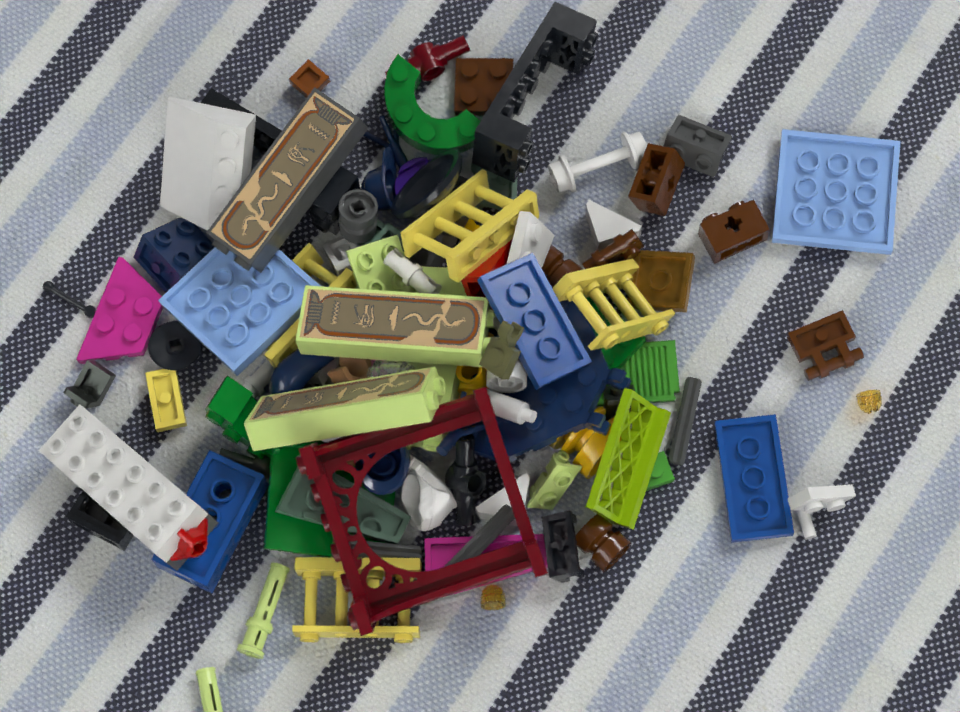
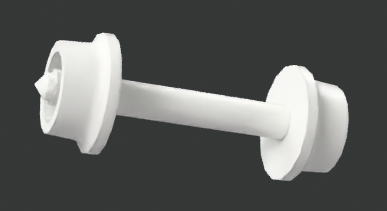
(563, 175)

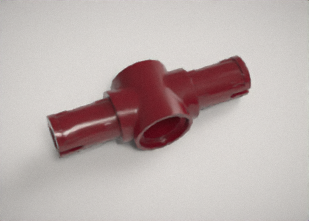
(432, 58)

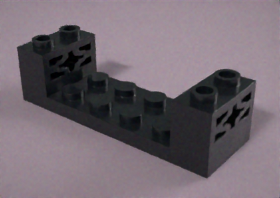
(561, 39)
(325, 208)

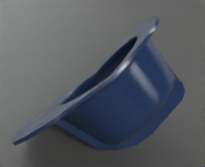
(382, 181)

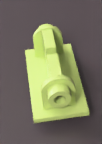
(553, 484)

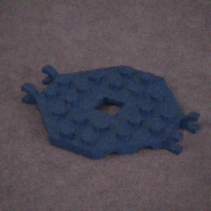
(561, 405)

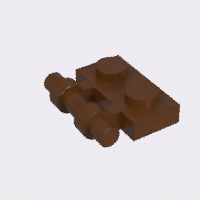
(623, 248)
(823, 336)

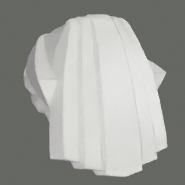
(425, 497)

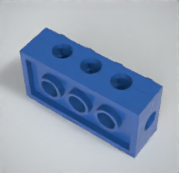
(232, 515)

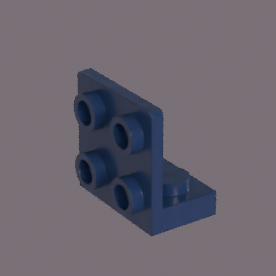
(172, 251)

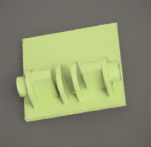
(371, 271)

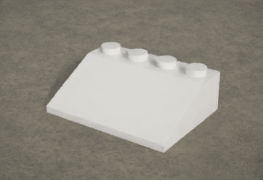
(204, 159)

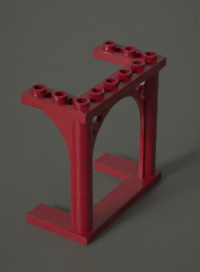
(377, 603)

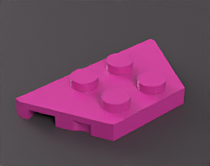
(123, 317)

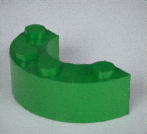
(415, 126)
(230, 410)

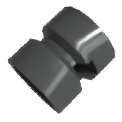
(358, 216)

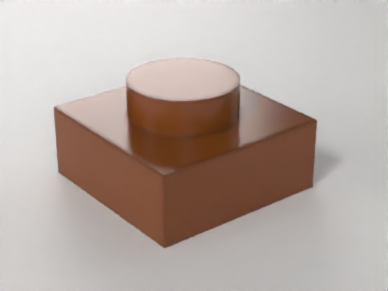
(308, 77)

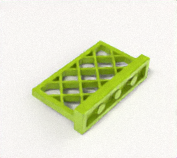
(634, 470)

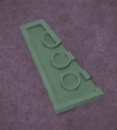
(375, 516)

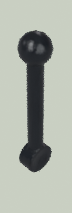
(89, 310)

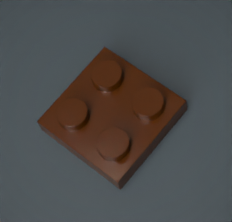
(479, 83)

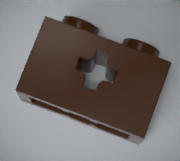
(656, 179)
(725, 243)

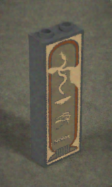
(286, 181)

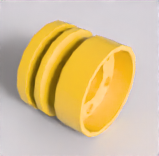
(587, 444)

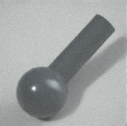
(259, 465)

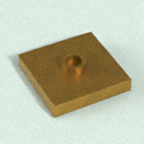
(664, 279)

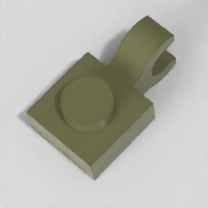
(501, 353)

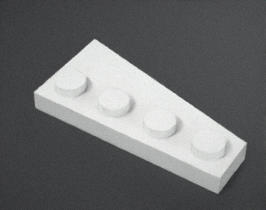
(528, 238)

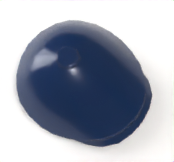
(387, 473)

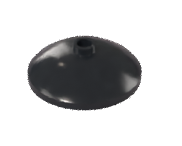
(428, 186)

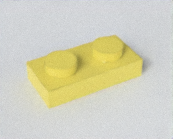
(166, 399)

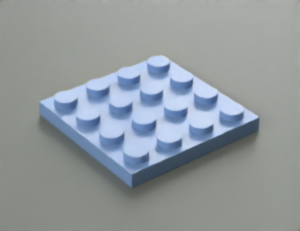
(836, 192)
(238, 309)

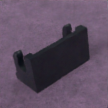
(97, 521)
(561, 546)

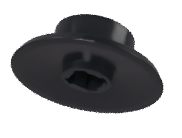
(171, 335)

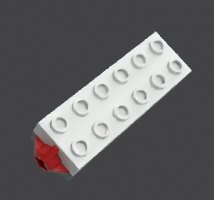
(129, 488)

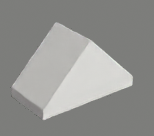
(607, 224)
(337, 254)
(492, 505)

